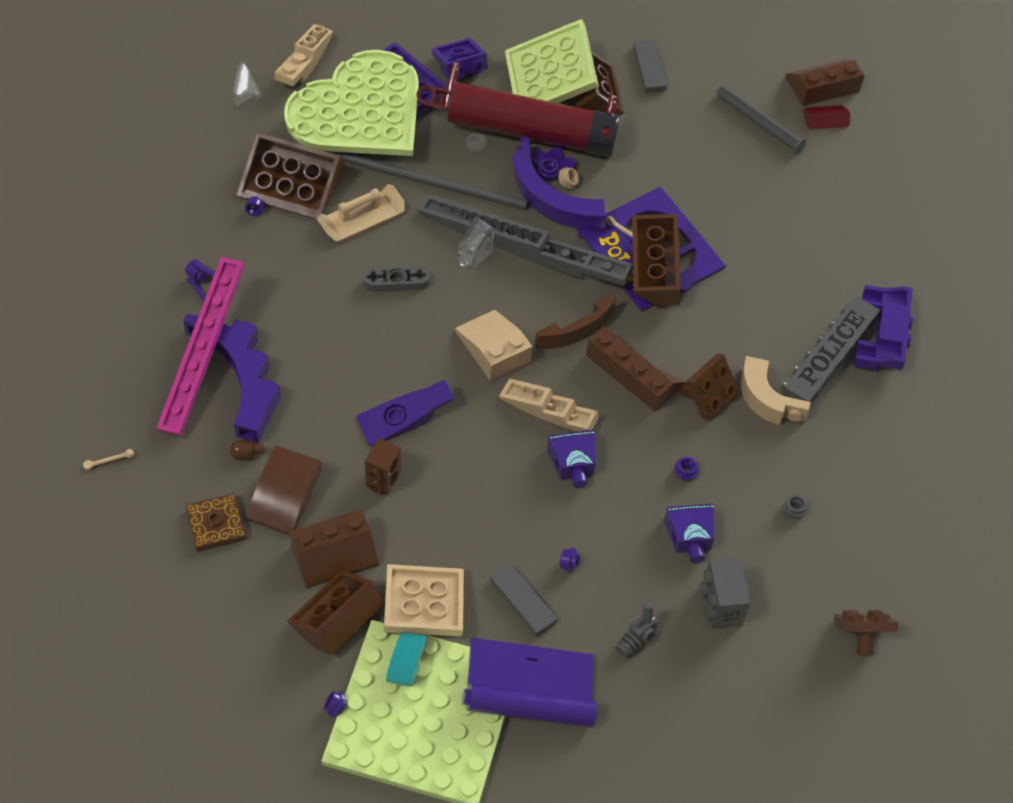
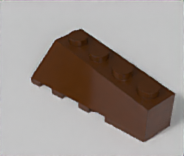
(631, 370)

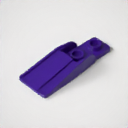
(403, 413)

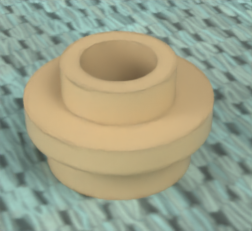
(568, 177)

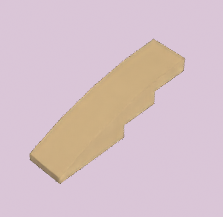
(552, 408)

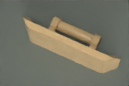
(363, 214)

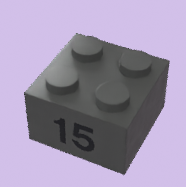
(725, 593)

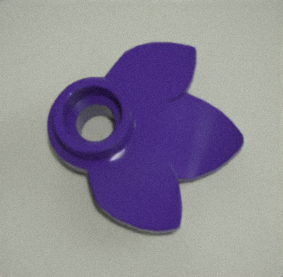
(552, 162)

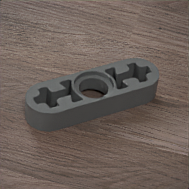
(404, 285)

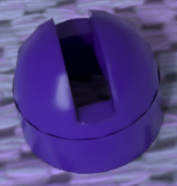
(257, 211)

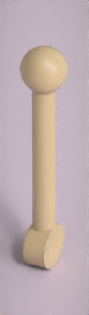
(611, 221)
(89, 465)

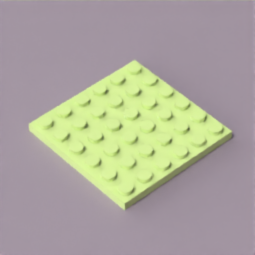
(416, 733)

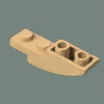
(305, 56)

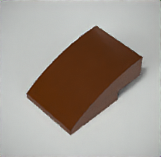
(284, 490)

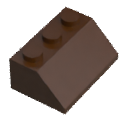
(826, 81)
(598, 97)
(333, 546)
(337, 611)

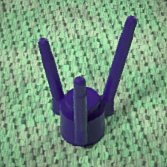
(198, 273)

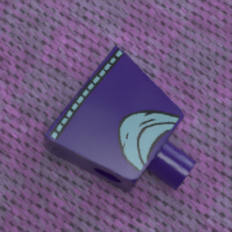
(573, 455)
(691, 529)

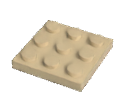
(424, 600)

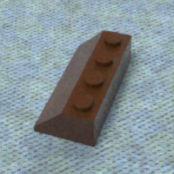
(656, 258)

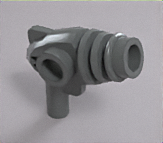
(641, 632)

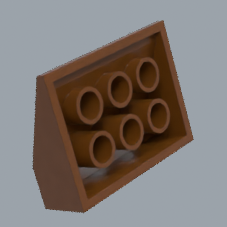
(290, 175)

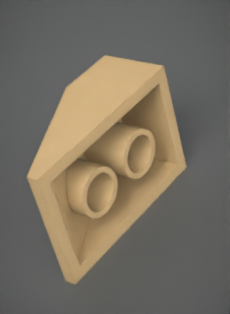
(495, 344)

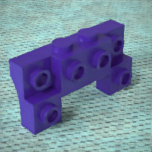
(892, 328)

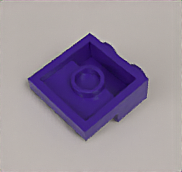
(465, 52)

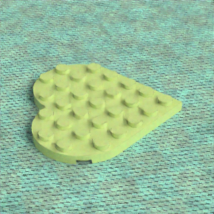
(361, 109)

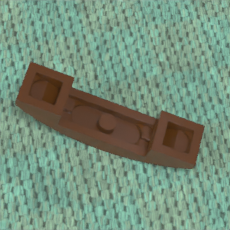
(554, 337)

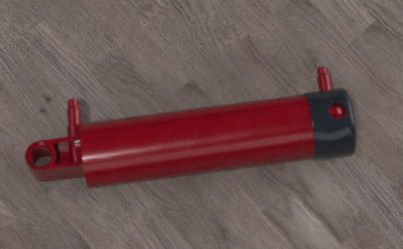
(525, 116)

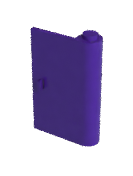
(530, 683)

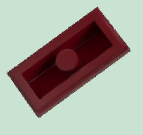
(826, 117)

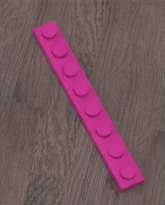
(200, 347)

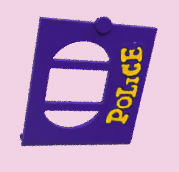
(617, 245)

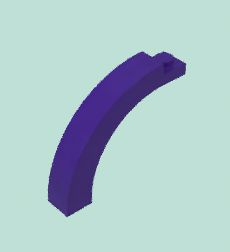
(555, 205)

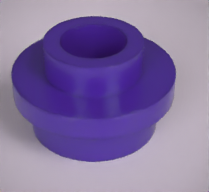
(689, 463)
(569, 560)
(335, 703)

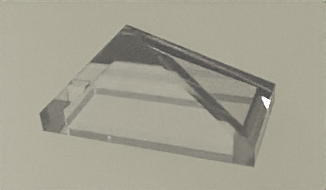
(245, 88)

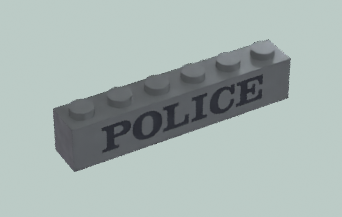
(831, 352)

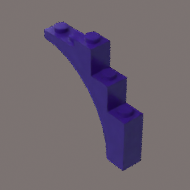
(258, 395)

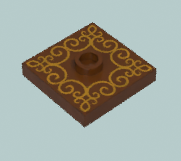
(215, 522)

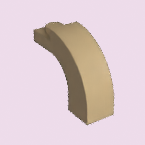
(764, 399)

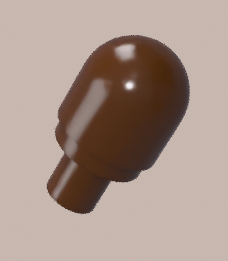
(245, 449)

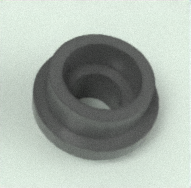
(798, 501)

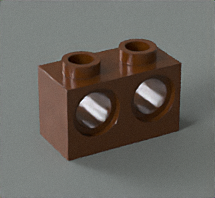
(382, 466)

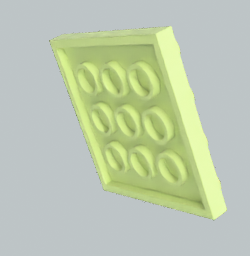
(553, 65)

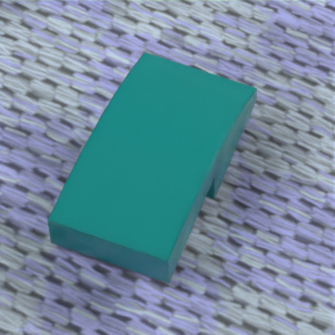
(405, 659)

